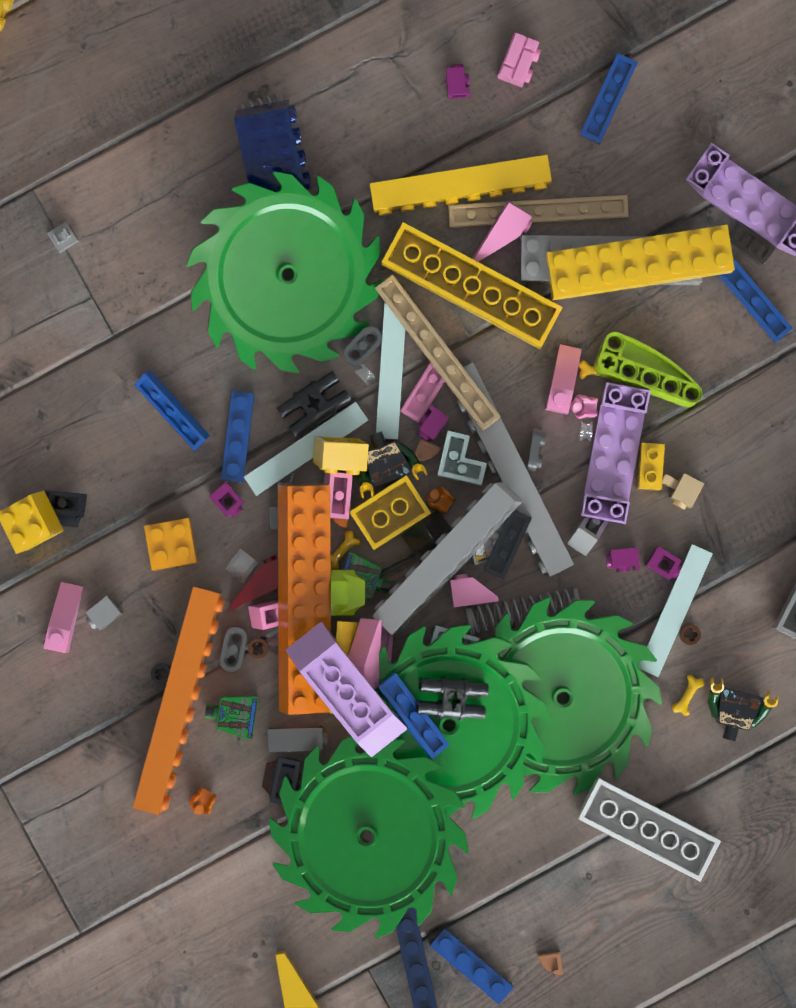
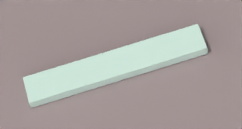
(390, 375)
(302, 450)
(676, 608)

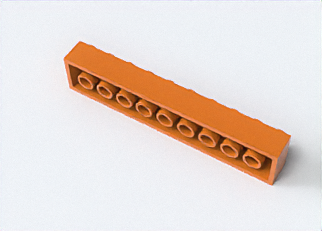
(302, 585)
(177, 701)

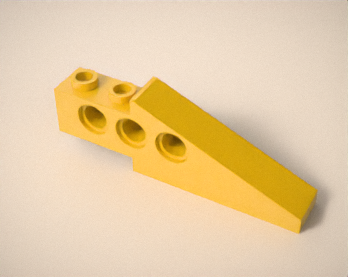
(294, 988)

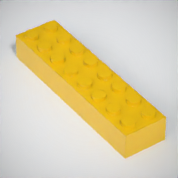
(639, 262)
(471, 285)

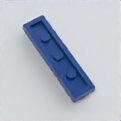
(608, 98)
(756, 303)
(172, 410)
(237, 436)
(419, 725)
(471, 966)

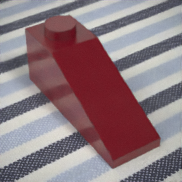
(261, 583)

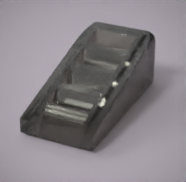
(755, 237)

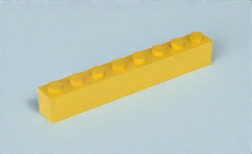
(460, 184)

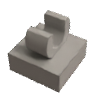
(62, 237)

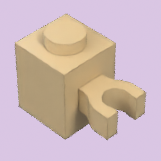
(684, 491)

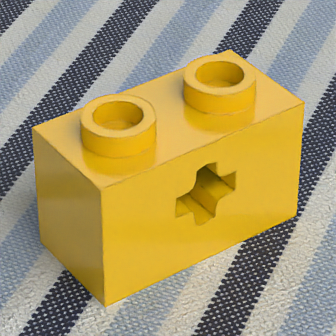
(650, 466)

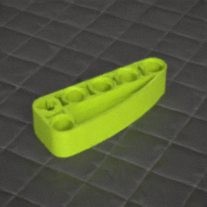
(644, 361)

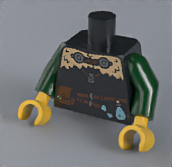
(387, 463)
(737, 708)

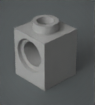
(103, 613)

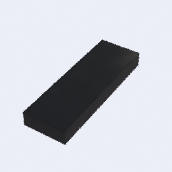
(507, 544)

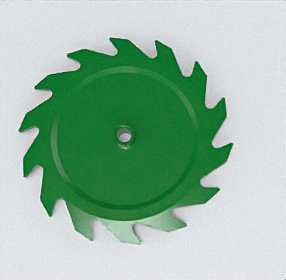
(247, 265)
(601, 688)
(480, 750)
(407, 828)

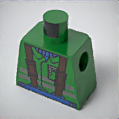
(369, 573)
(235, 715)

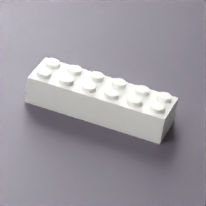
(648, 829)

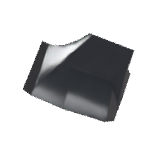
(68, 506)
(275, 774)

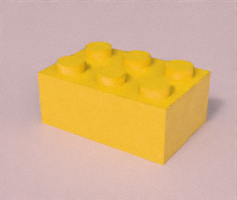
(390, 512)

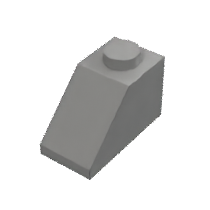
(587, 534)

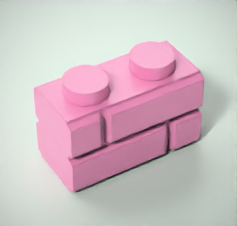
(518, 60)

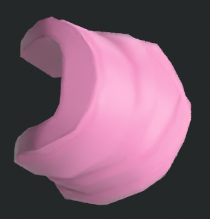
(584, 406)

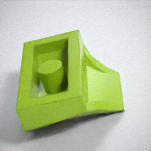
(346, 592)

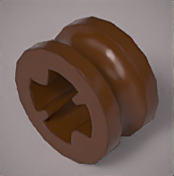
(693, 629)
(264, 647)

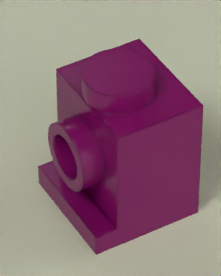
(457, 82)
(432, 424)
(219, 496)
(623, 559)
(673, 563)

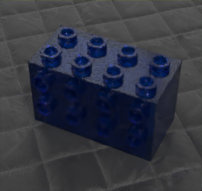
(271, 144)

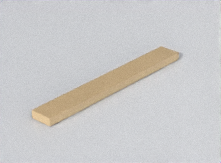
(542, 210)
(437, 352)

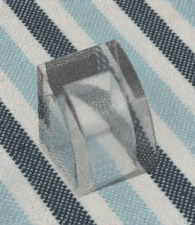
(241, 566)

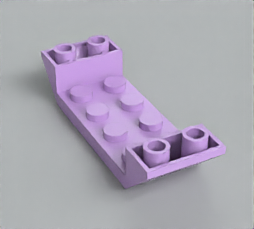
(745, 198)
(614, 453)
(345, 690)

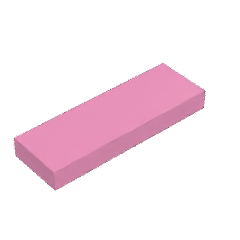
(423, 394)

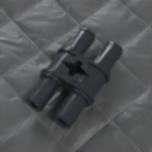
(315, 391)
(446, 688)

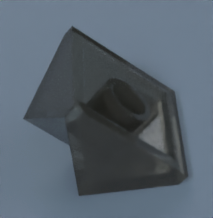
(425, 534)

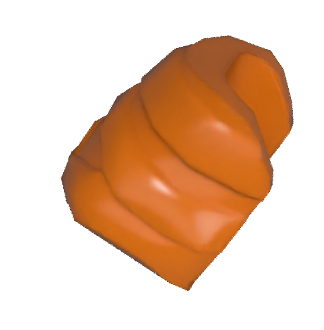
(440, 499)
(202, 801)

